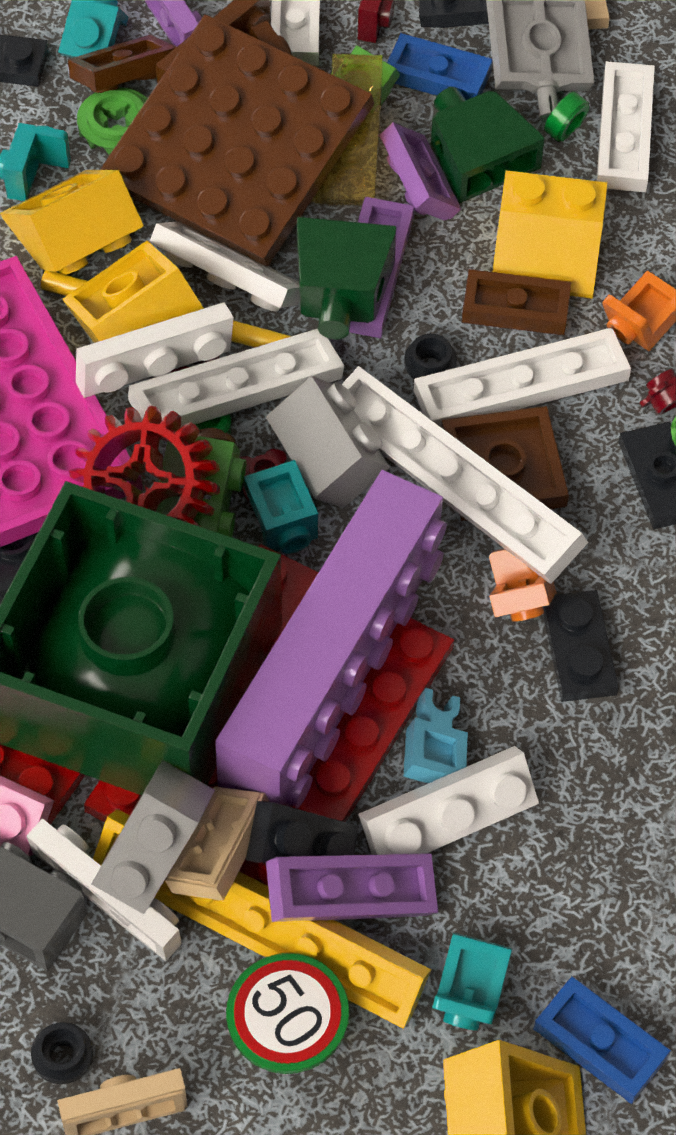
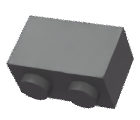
(328, 441)
(153, 837)

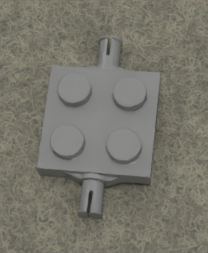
(540, 48)

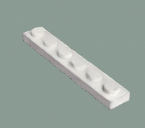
(466, 480)

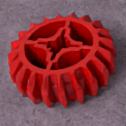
(146, 457)

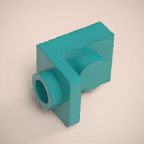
(283, 507)

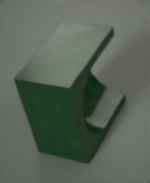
(131, 639)

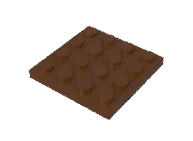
(238, 139)

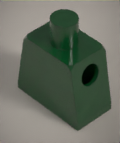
(481, 141)
(343, 271)

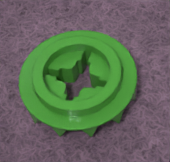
(99, 107)

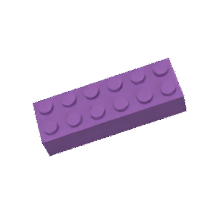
(332, 643)

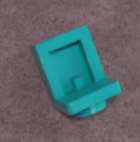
(91, 26)
(28, 149)
(472, 981)

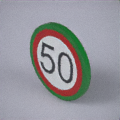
(287, 1013)

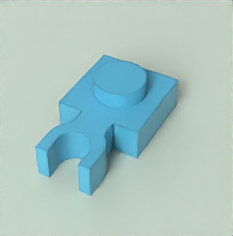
(431, 743)

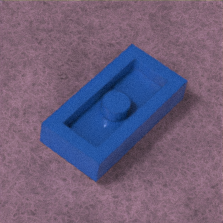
(435, 67)
(601, 1040)

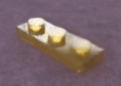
(356, 169)

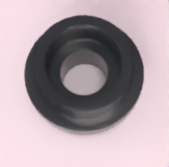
(429, 346)
(58, 1035)

